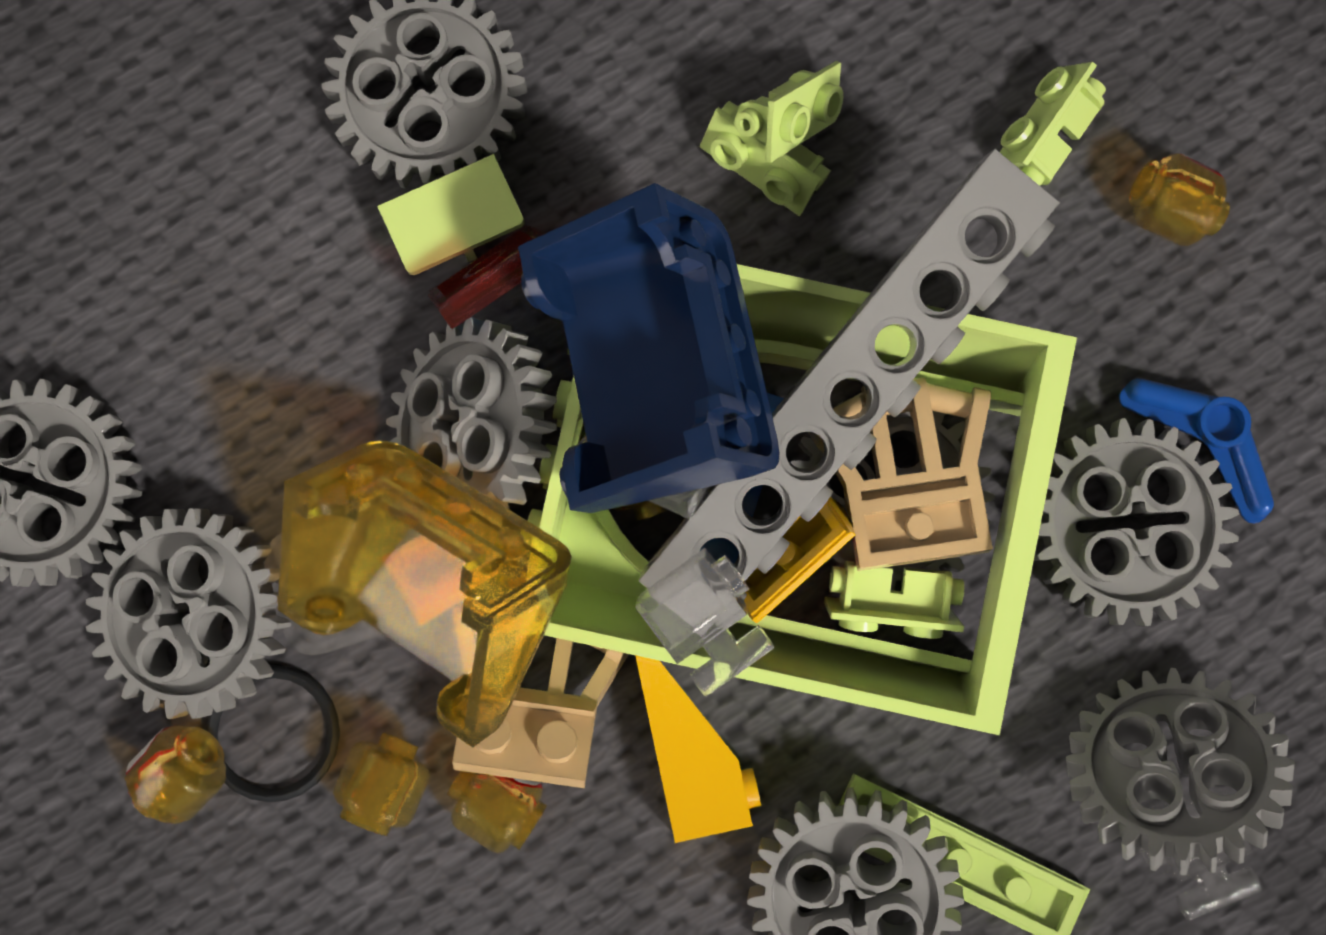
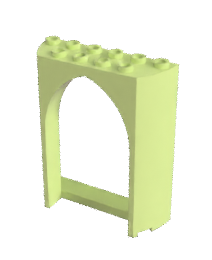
(792, 327)

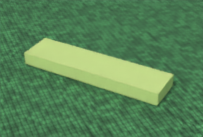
(991, 873)

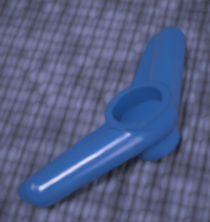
(1223, 428)

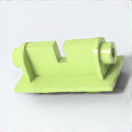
(1064, 102)
(792, 111)
(784, 181)
(919, 606)

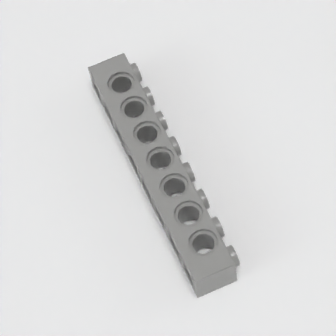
(991, 192)

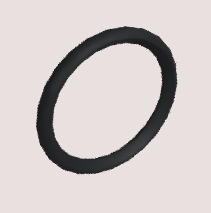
(325, 761)

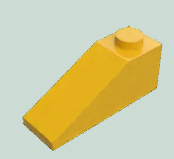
(697, 768)

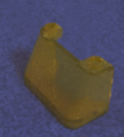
(426, 566)

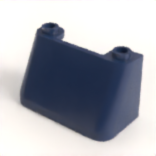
(653, 350)

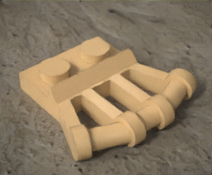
(924, 512)
(545, 731)

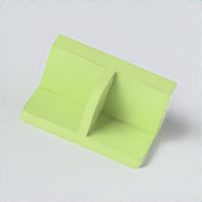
(451, 215)

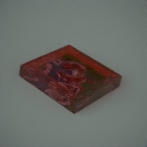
(482, 279)

